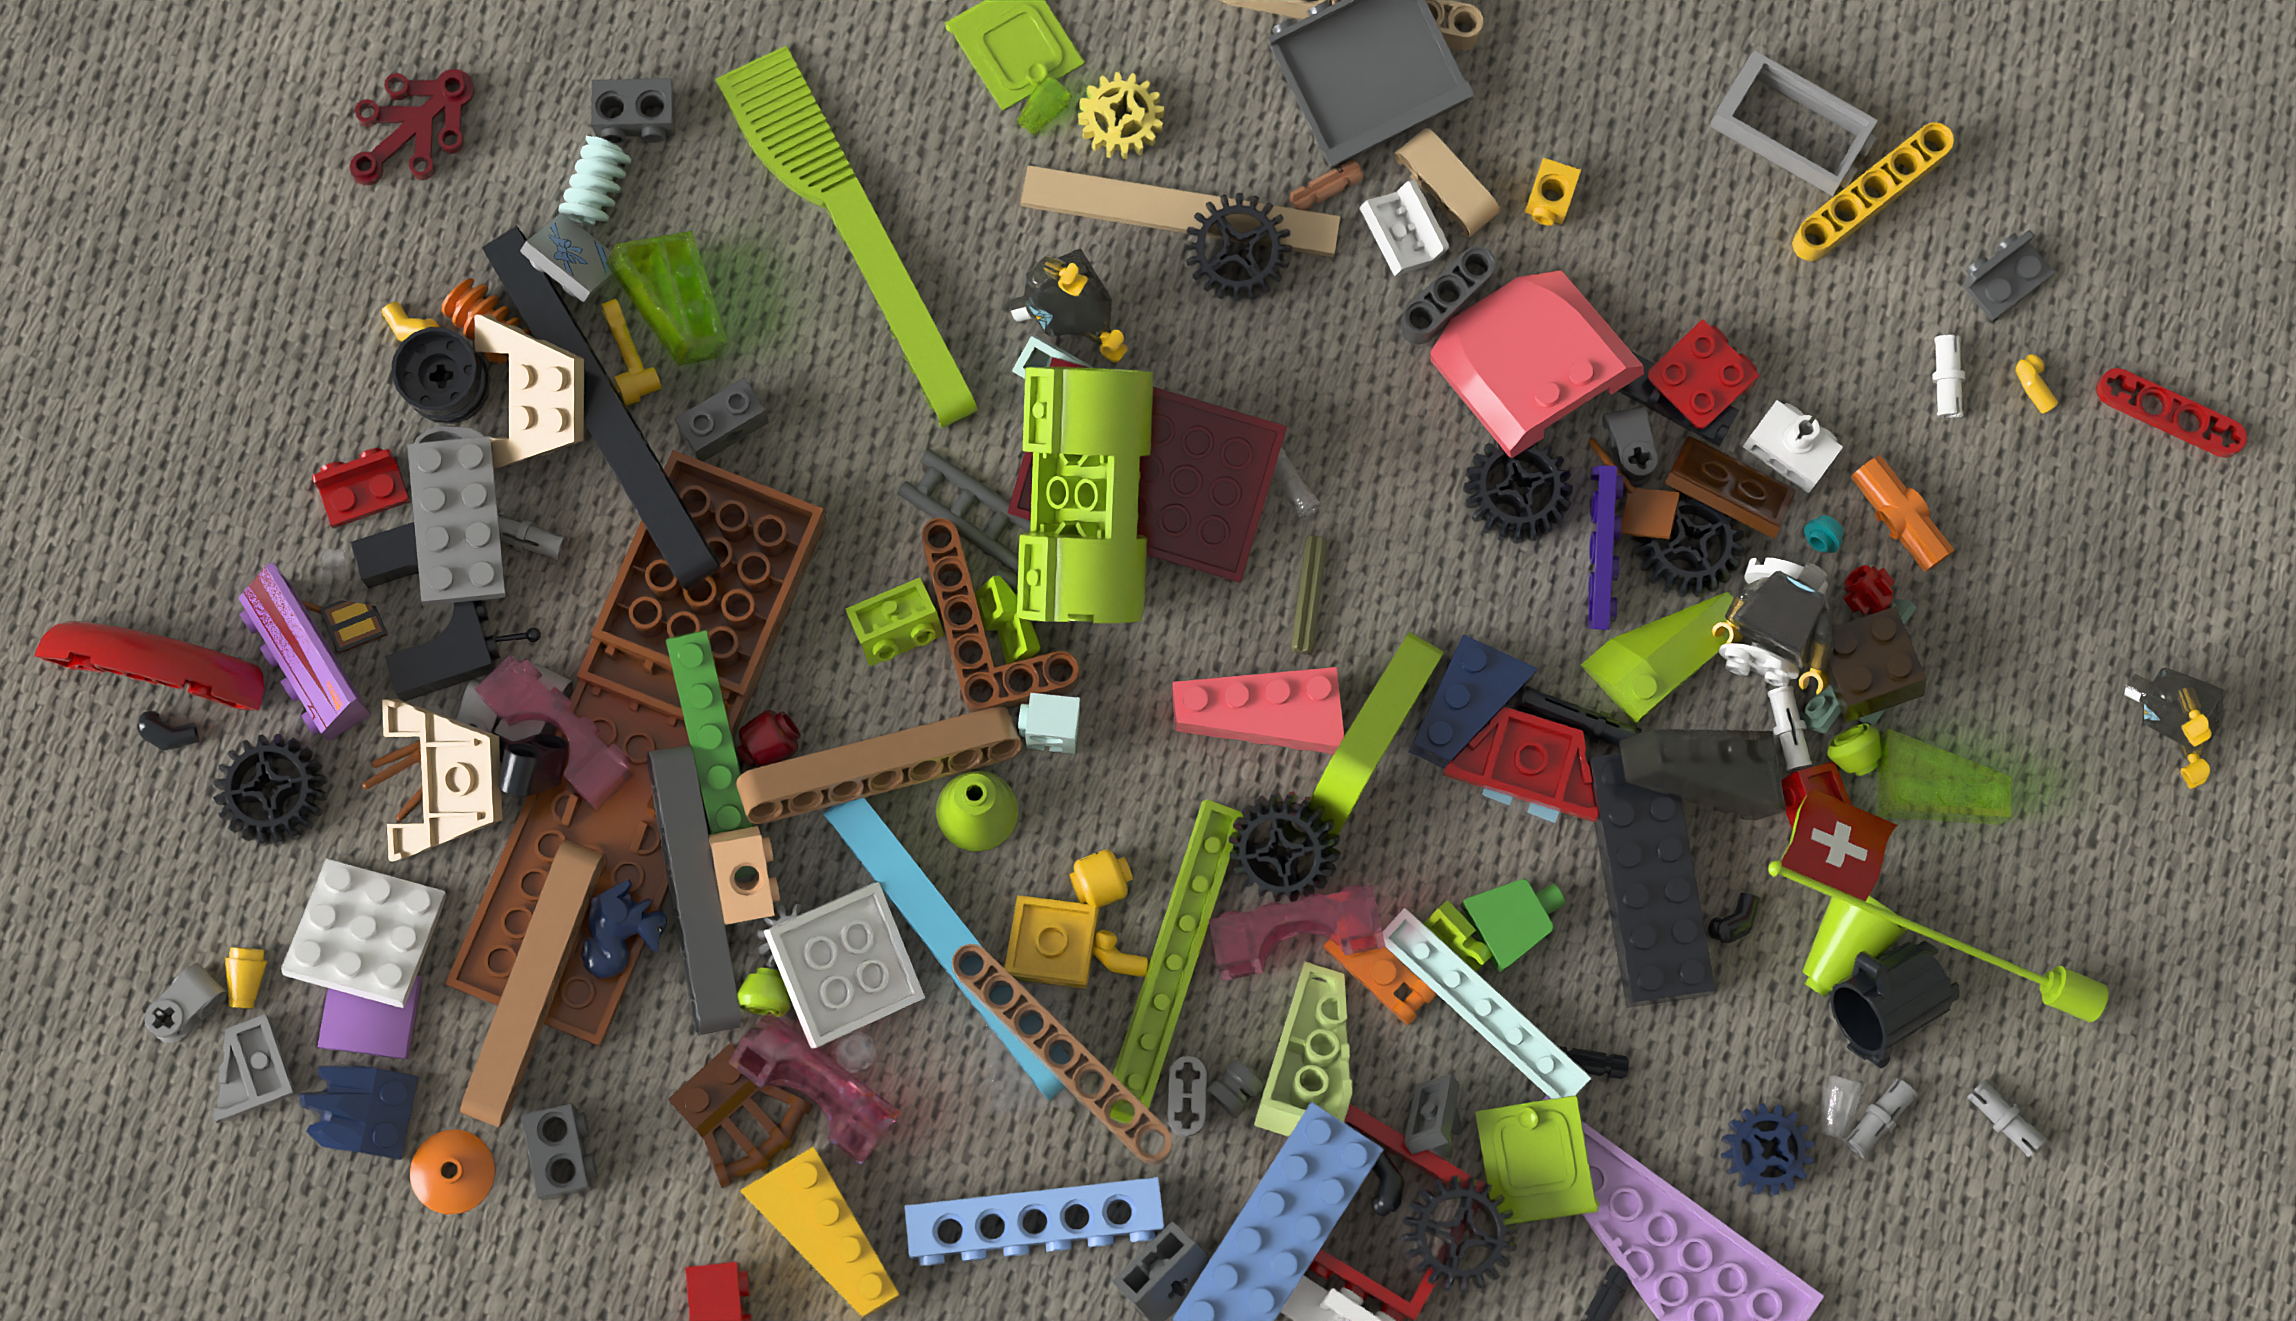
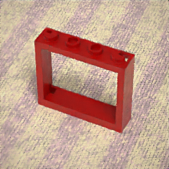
(1427, 1162)

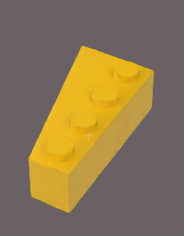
(818, 1222)

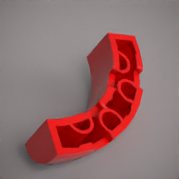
(154, 661)

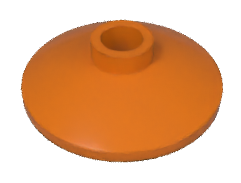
(472, 1179)

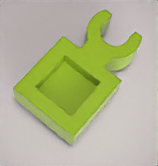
(1456, 933)

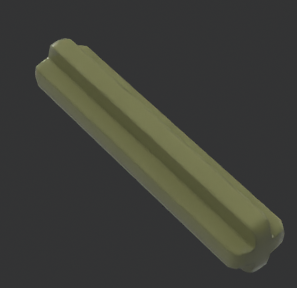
(1309, 595)

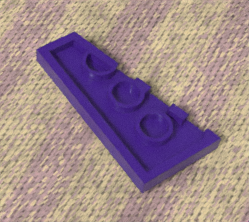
(1603, 607)

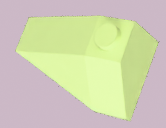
(1310, 1055)

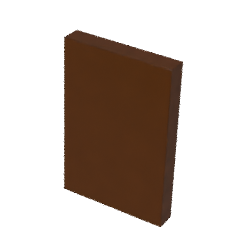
(1731, 486)

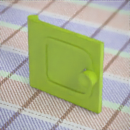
(1014, 46)
(1539, 1166)

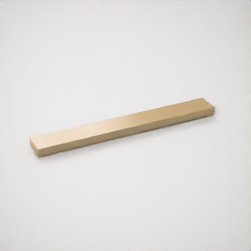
(1167, 208)

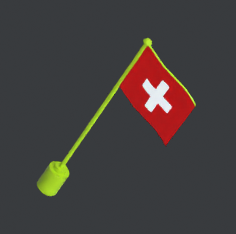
(1842, 856)

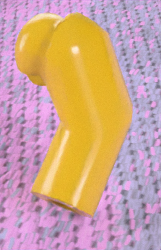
(401, 324)
(2028, 374)
(1114, 960)

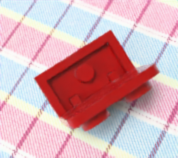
(1703, 374)

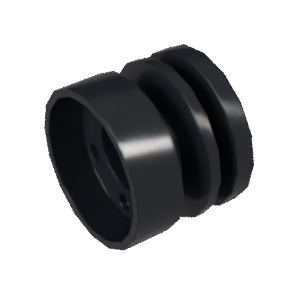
(425, 359)

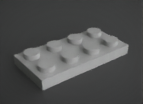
(456, 521)

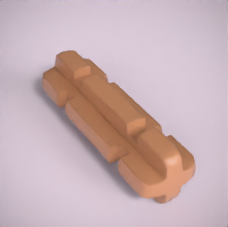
(1326, 186)

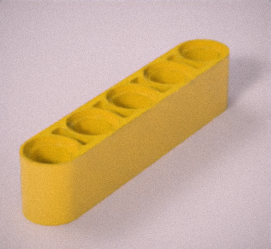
(1883, 178)

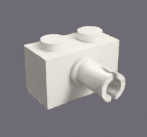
(1793, 445)

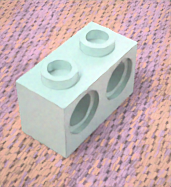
(1050, 722)

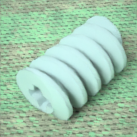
(594, 181)

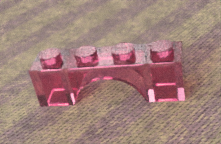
(518, 696)
(1247, 938)
(780, 1056)

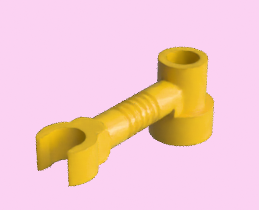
(637, 379)

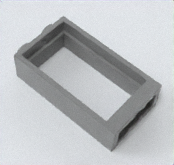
(1808, 95)

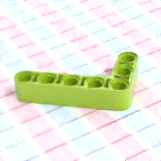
(1374, 729)

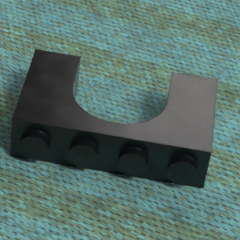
(453, 656)

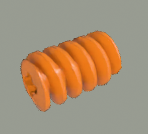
(466, 302)

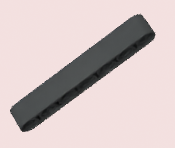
(693, 889)

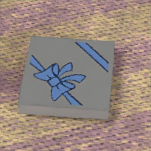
(569, 257)

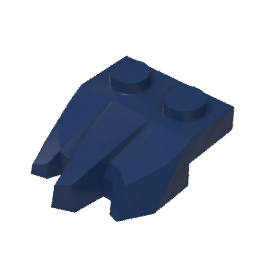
(362, 1109)

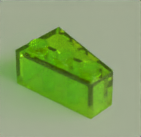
(672, 294)
(1937, 785)

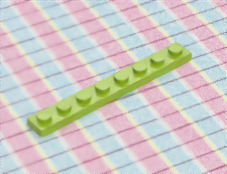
(1175, 955)

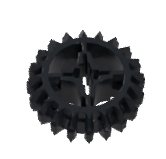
(1218, 218)
(1502, 494)
(1705, 575)
(253, 790)
(1315, 838)
(1453, 1253)

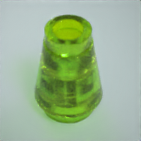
(1044, 105)

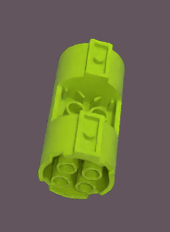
(1083, 535)

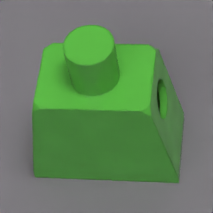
(1512, 919)

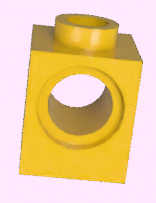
(1553, 177)

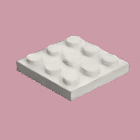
(364, 933)
(844, 964)

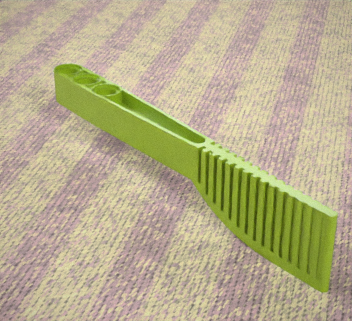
(802, 152)

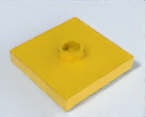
(1052, 941)

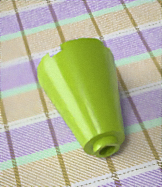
(978, 823)
(1841, 937)

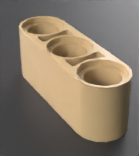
(1448, 181)

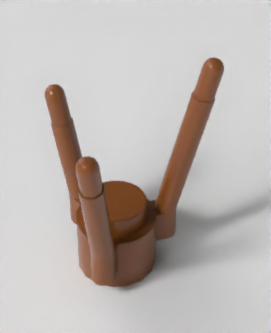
(415, 750)

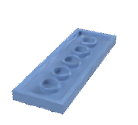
(1283, 1222)

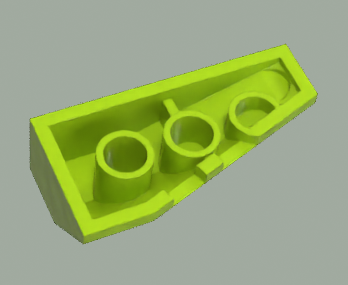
(1659, 657)

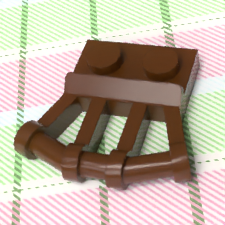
(716, 1095)

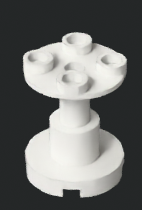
(1756, 658)

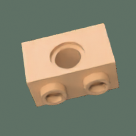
(737, 899)

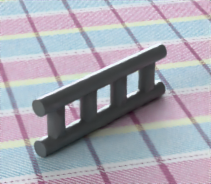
(973, 490)

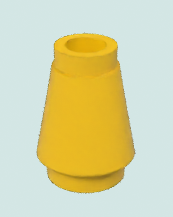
(244, 975)

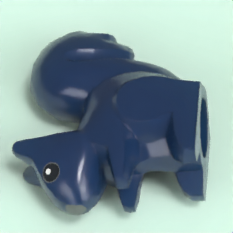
(612, 921)

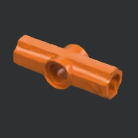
(1903, 513)

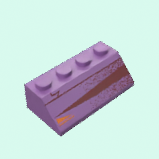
(302, 654)

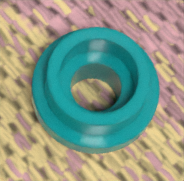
(1824, 534)

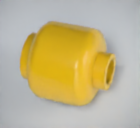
(1100, 878)

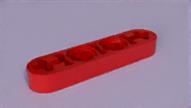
(2172, 407)

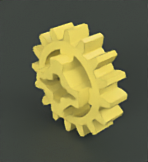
(1135, 120)

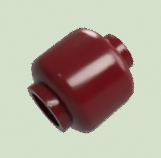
(768, 739)

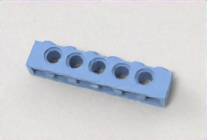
(925, 1220)

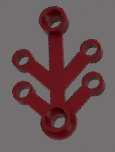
(415, 121)

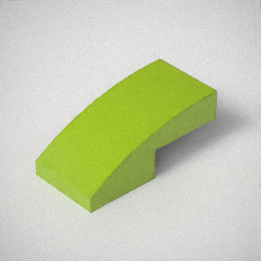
(999, 613)

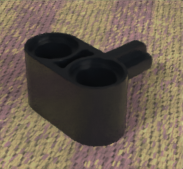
(531, 763)

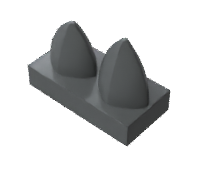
(1434, 1117)

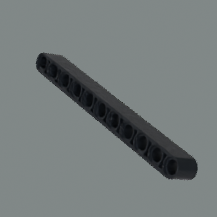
(607, 415)

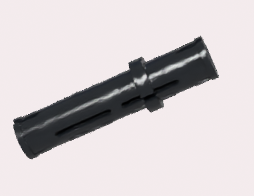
(1593, 724)

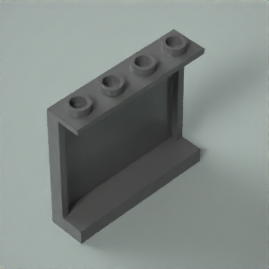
(1367, 72)

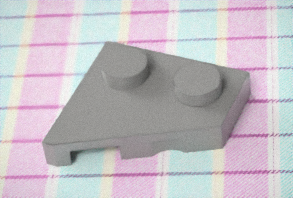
(251, 1069)

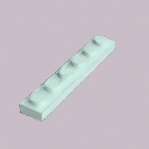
(1484, 1007)

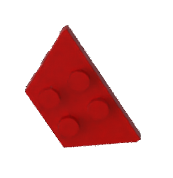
(1529, 762)

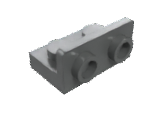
(2007, 276)

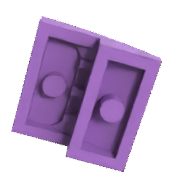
(367, 1025)

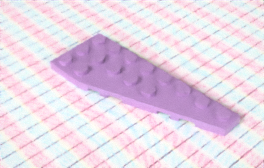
(1681, 1254)

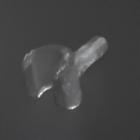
(332, 561)

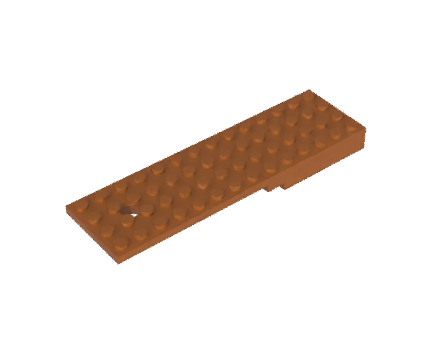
(634, 701)

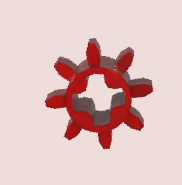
(1868, 589)

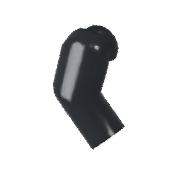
(162, 735)
(1738, 924)
(1390, 1188)

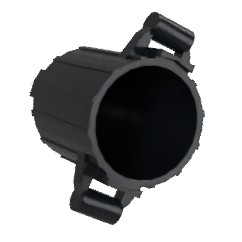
(1891, 999)

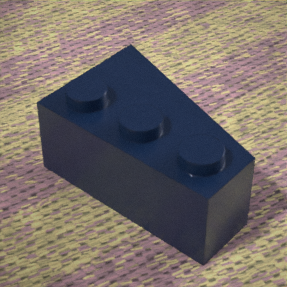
(1468, 697)

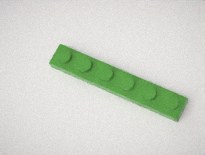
(709, 733)

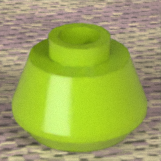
(1856, 749)
(764, 993)

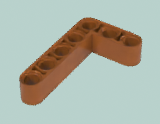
(973, 634)

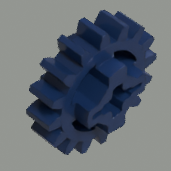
(1752, 1137)

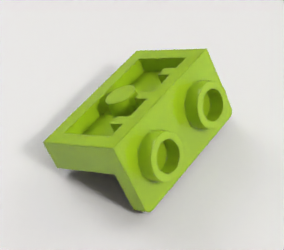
(895, 621)

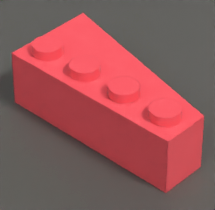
(1269, 708)

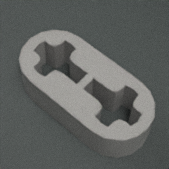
(1197, 1096)

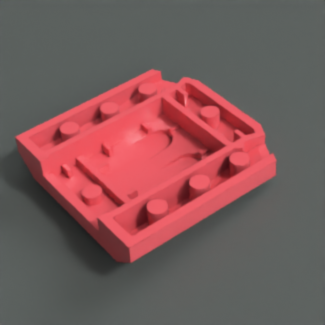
(1531, 357)

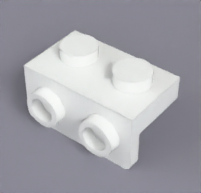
(1405, 229)

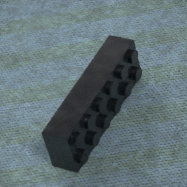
(1649, 889)

